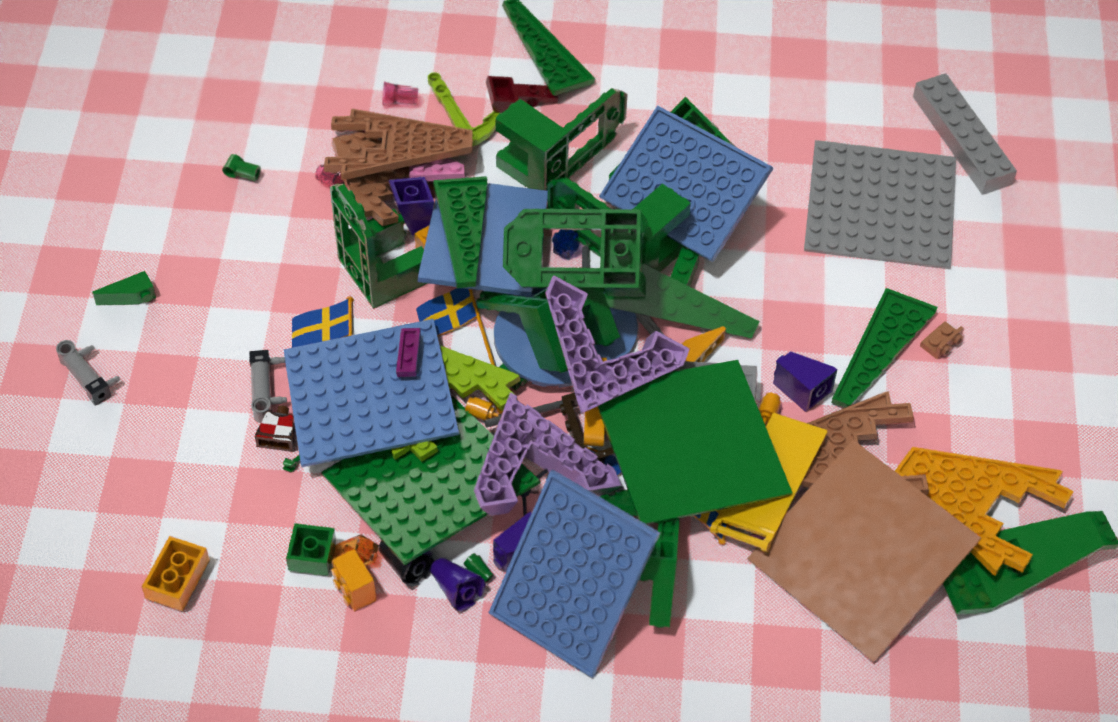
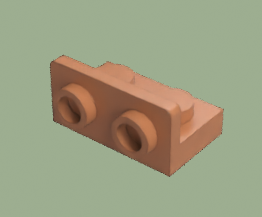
(942, 340)

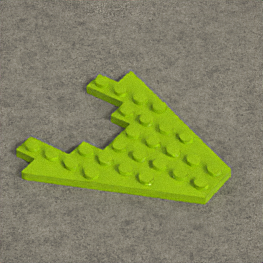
(465, 377)

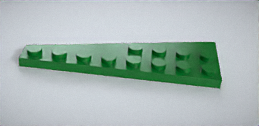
(553, 60)
(462, 213)
(682, 304)
(889, 331)

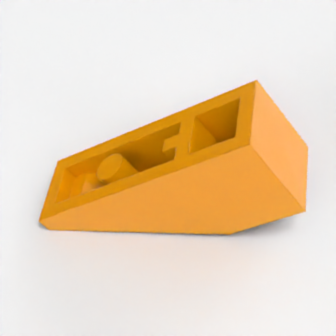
(704, 344)

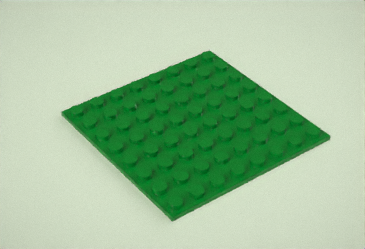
(693, 444)
(418, 501)

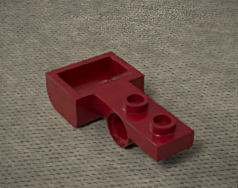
(504, 92)

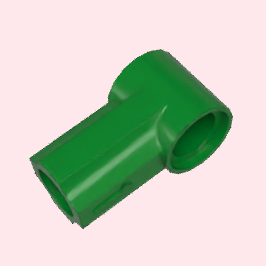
(237, 166)

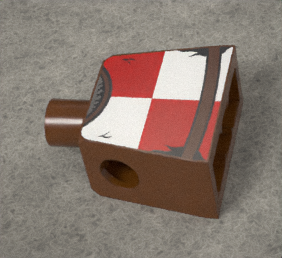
(276, 430)

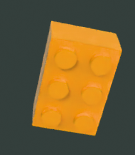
(175, 573)

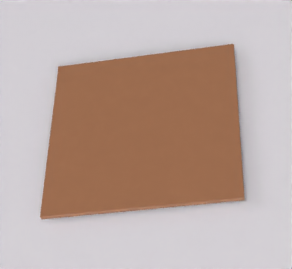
(864, 550)

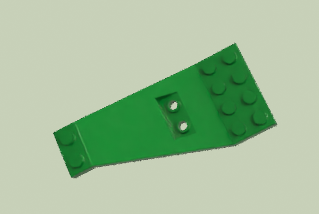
(1054, 547)

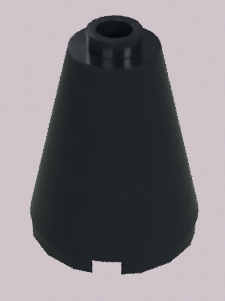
(412, 571)

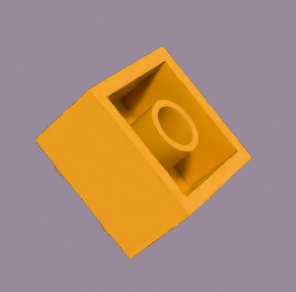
(353, 580)

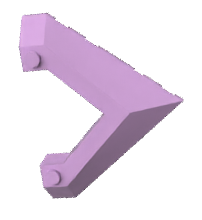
(590, 376)
(528, 435)

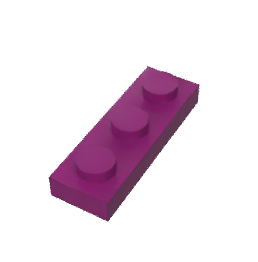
(408, 352)

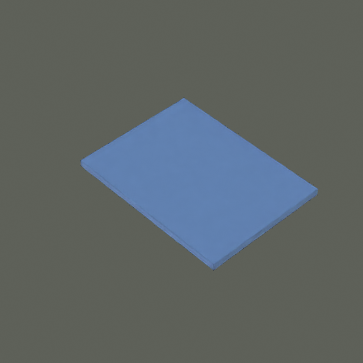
(697, 166)
(501, 207)
(573, 573)

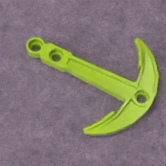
(454, 113)

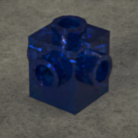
(565, 243)

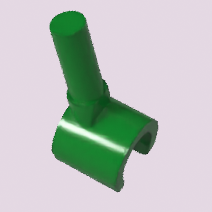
(290, 465)

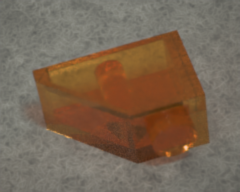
(364, 547)

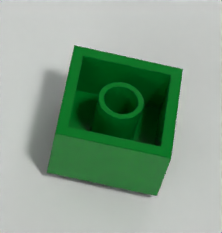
(311, 549)

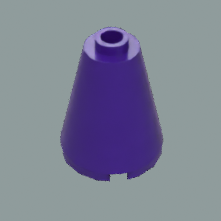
(457, 583)

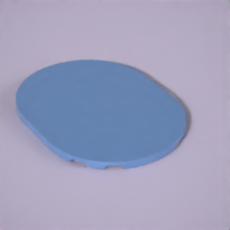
(517, 354)

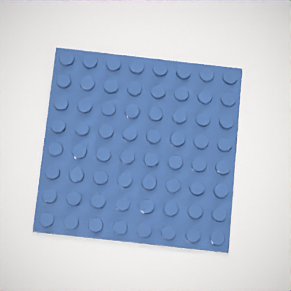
(356, 405)

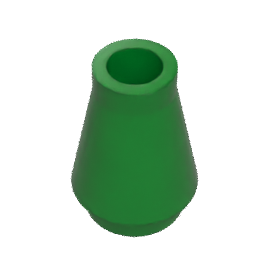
(476, 564)

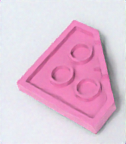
(438, 170)

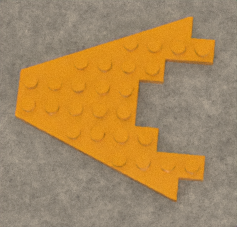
(970, 488)

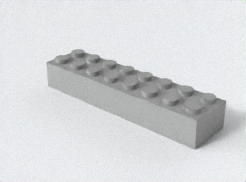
(964, 134)

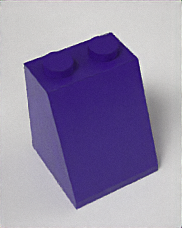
(413, 202)
(804, 379)
(507, 542)

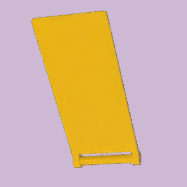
(796, 449)

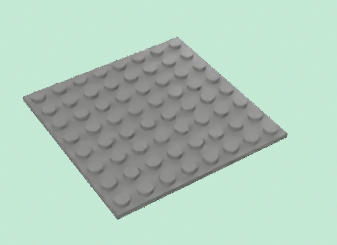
(881, 204)

